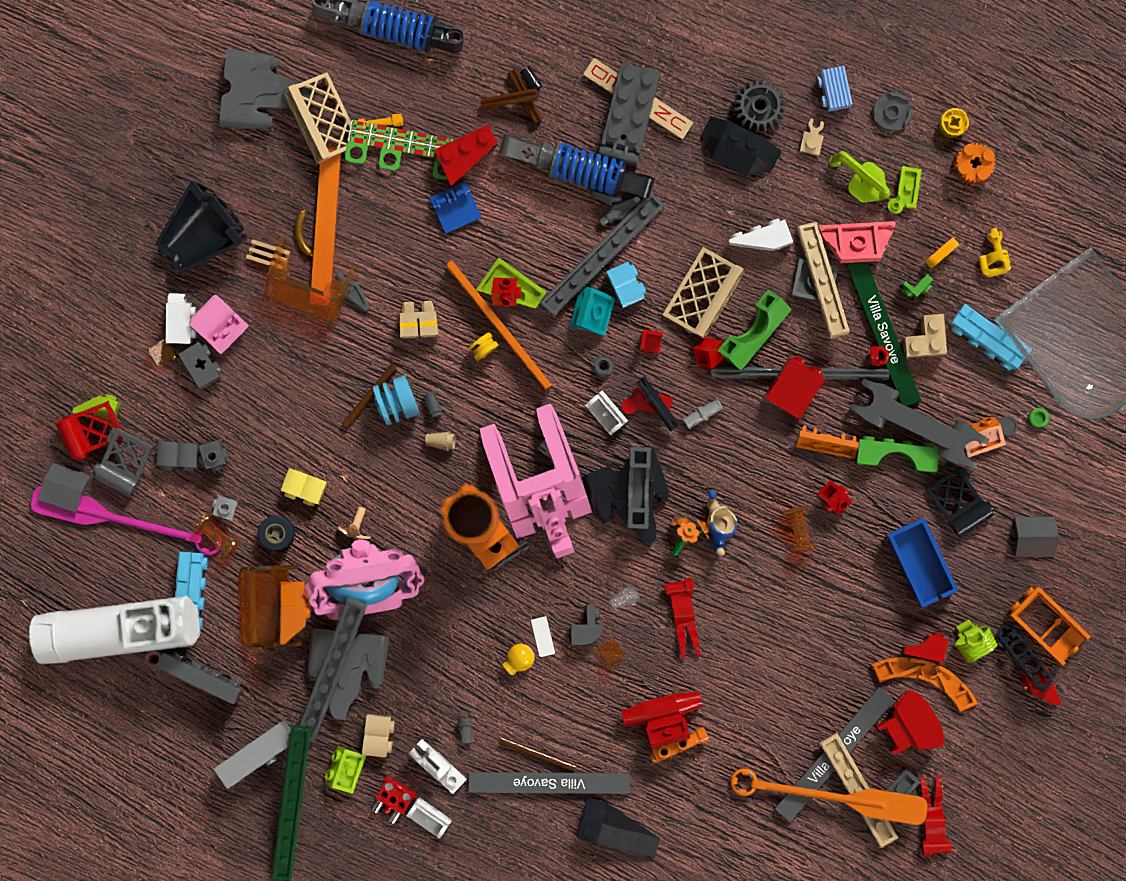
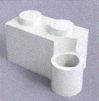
(177, 319)

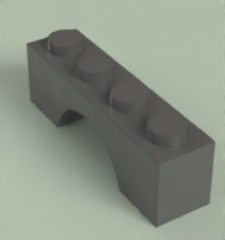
(638, 487)

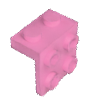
(218, 324)

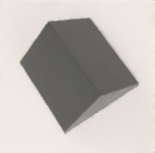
(1035, 536)

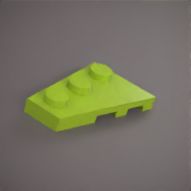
(531, 292)

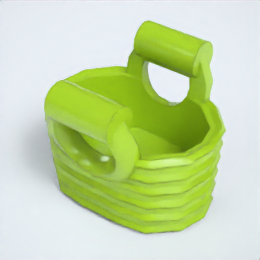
(976, 643)

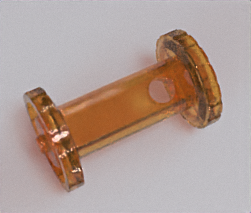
(799, 529)
(211, 531)

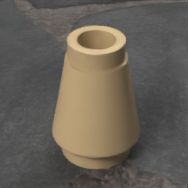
(443, 441)

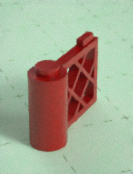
(74, 433)

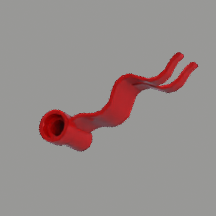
(683, 612)
(935, 822)

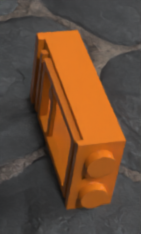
(1067, 643)

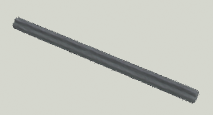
(829, 373)

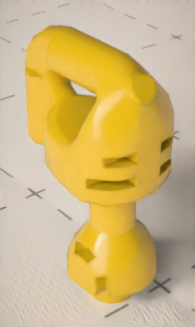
(997, 256)

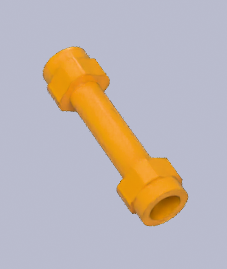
(396, 120)

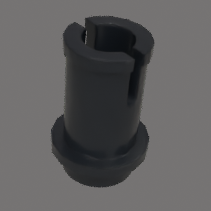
(531, 79)

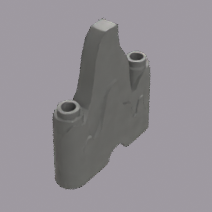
(253, 89)
(367, 653)

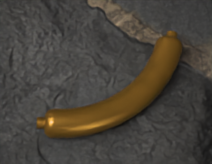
(299, 233)

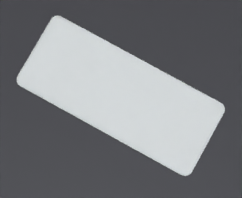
(543, 636)

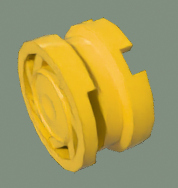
(954, 123)
(483, 346)

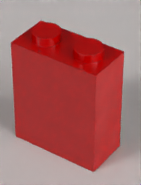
(795, 386)

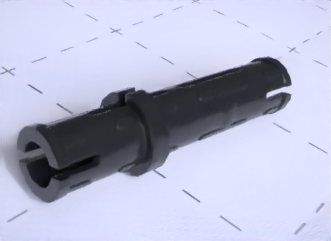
(656, 402)

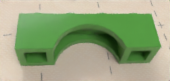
(770, 313)
(923, 457)

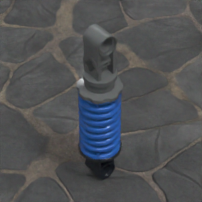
(391, 24)
(578, 168)

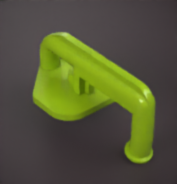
(867, 183)

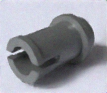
(433, 405)
(465, 730)

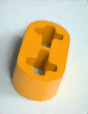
(942, 252)

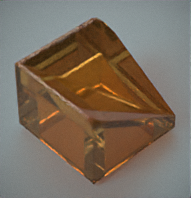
(161, 352)
(610, 652)

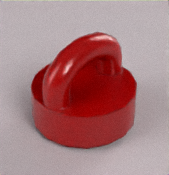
(874, 355)

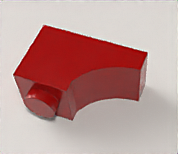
(931, 648)

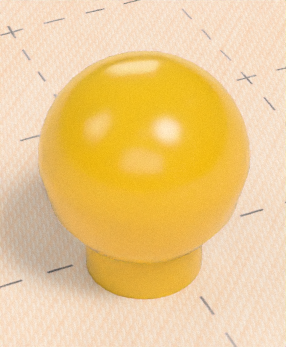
(519, 659)

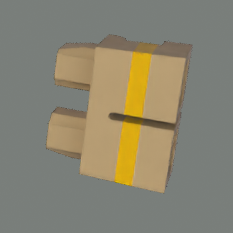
(427, 321)

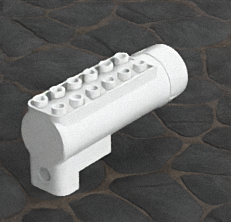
(114, 630)

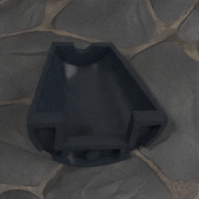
(199, 229)

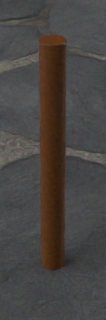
(369, 396)
(538, 754)

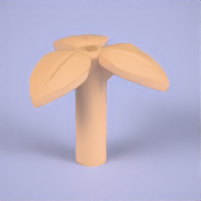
(353, 529)

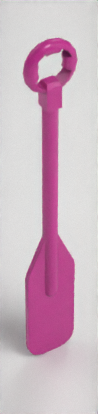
(92, 512)

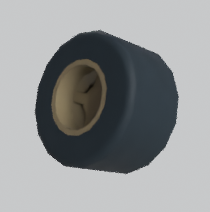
(276, 533)

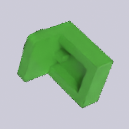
(923, 286)

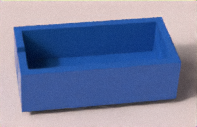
(921, 562)

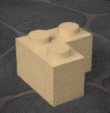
(932, 339)

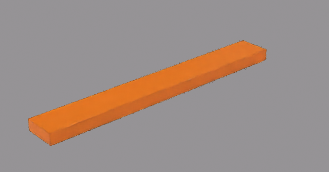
(326, 221)
(498, 325)

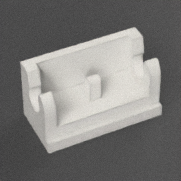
(606, 413)
(429, 817)

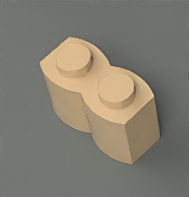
(377, 735)

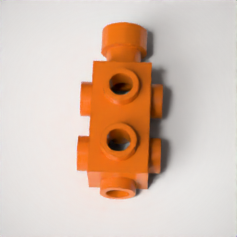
(697, 737)

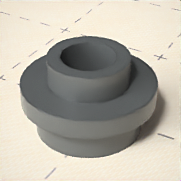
(607, 361)

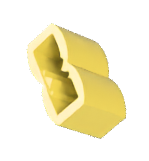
(304, 487)

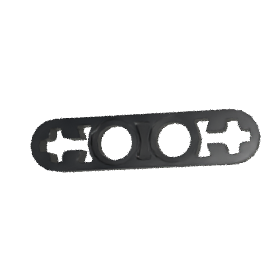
(1022, 659)

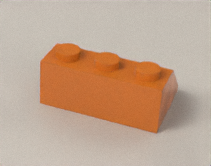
(293, 609)

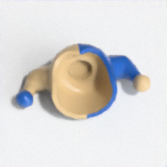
(720, 523)

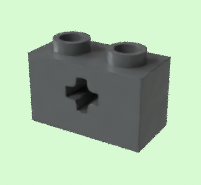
(191, 360)

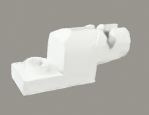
(438, 767)

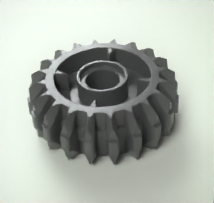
(756, 117)

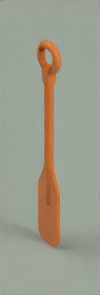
(868, 802)

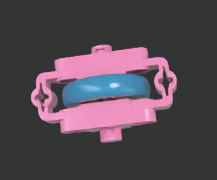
(366, 577)

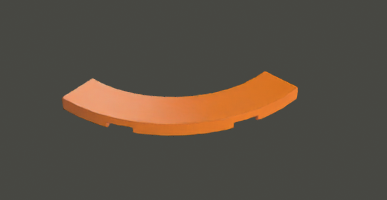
(929, 672)

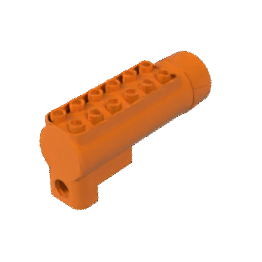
(476, 521)

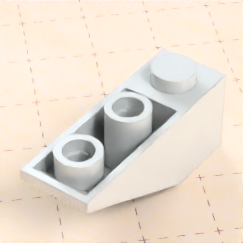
(766, 238)

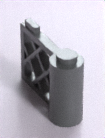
(113, 473)

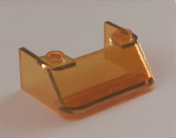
(321, 304)
(261, 606)

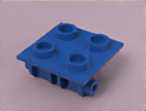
(455, 207)

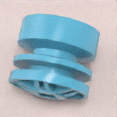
(395, 400)

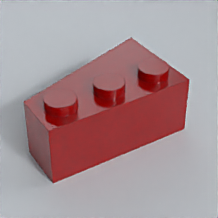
(464, 153)

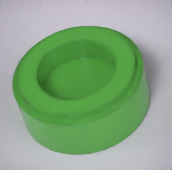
(1038, 417)

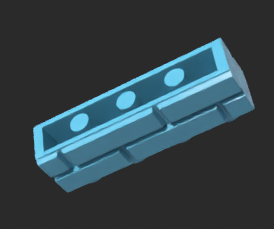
(987, 336)
(191, 580)

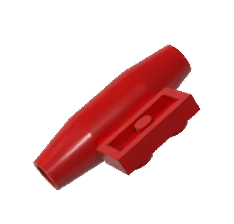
(663, 717)

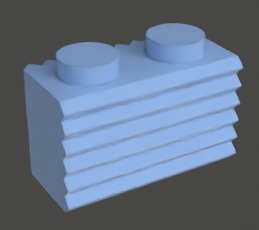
(835, 88)

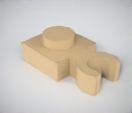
(811, 141)

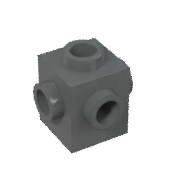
(208, 450)

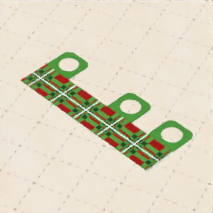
(393, 141)

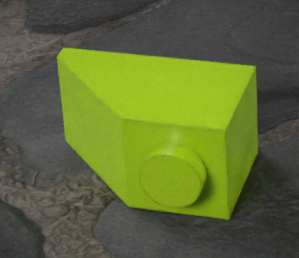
(102, 413)

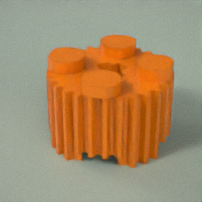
(984, 159)

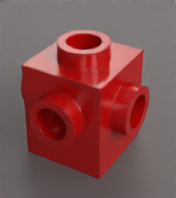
(505, 292)
(834, 497)

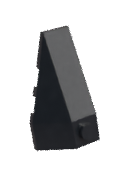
(611, 828)

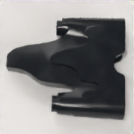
(611, 486)

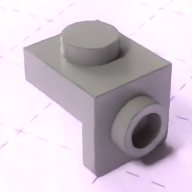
(224, 507)

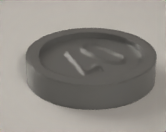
(1009, 425)

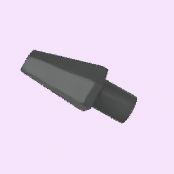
(604, 197)

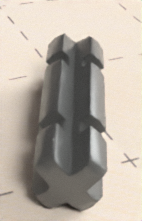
(523, 547)

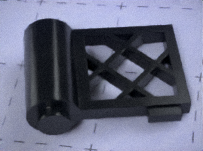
(972, 514)

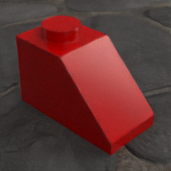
(1049, 696)

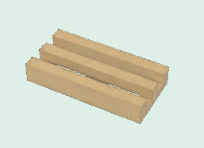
(252, 250)

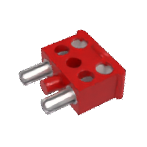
(400, 792)

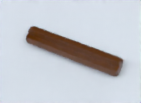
(510, 98)
(529, 106)

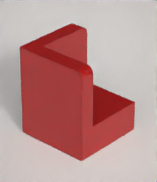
(651, 341)
(707, 353)

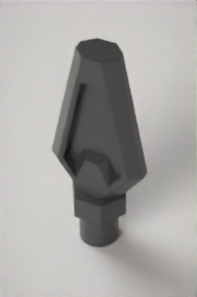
(619, 210)
(355, 295)

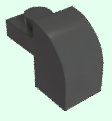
(587, 633)

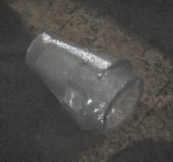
(626, 597)

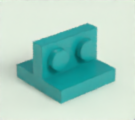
(592, 311)

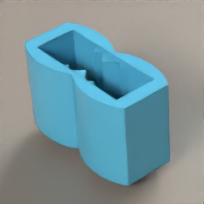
(626, 285)

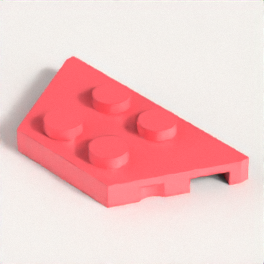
(858, 241)

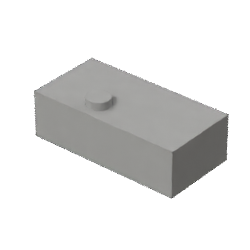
(254, 755)

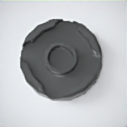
(892, 112)

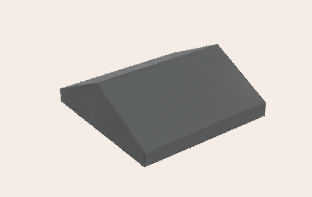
(803, 283)
(63, 487)

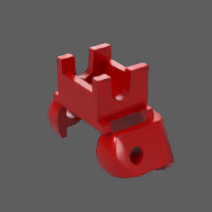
(912, 724)

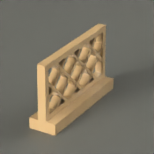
(306, 120)
(720, 297)

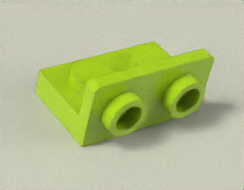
(344, 769)

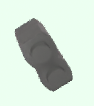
(178, 455)

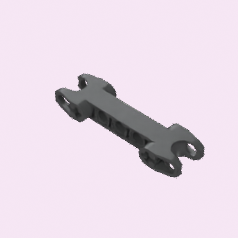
(951, 439)

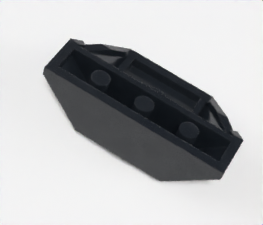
(739, 148)

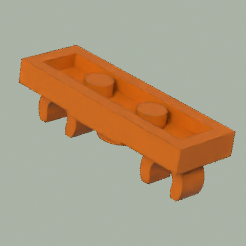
(827, 443)

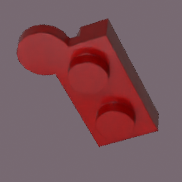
(637, 401)

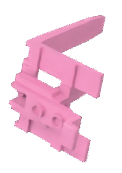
(517, 494)

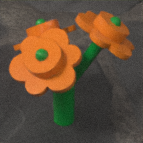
(687, 532)

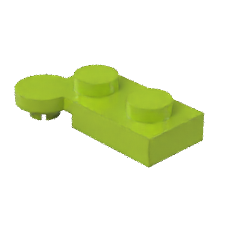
(907, 190)

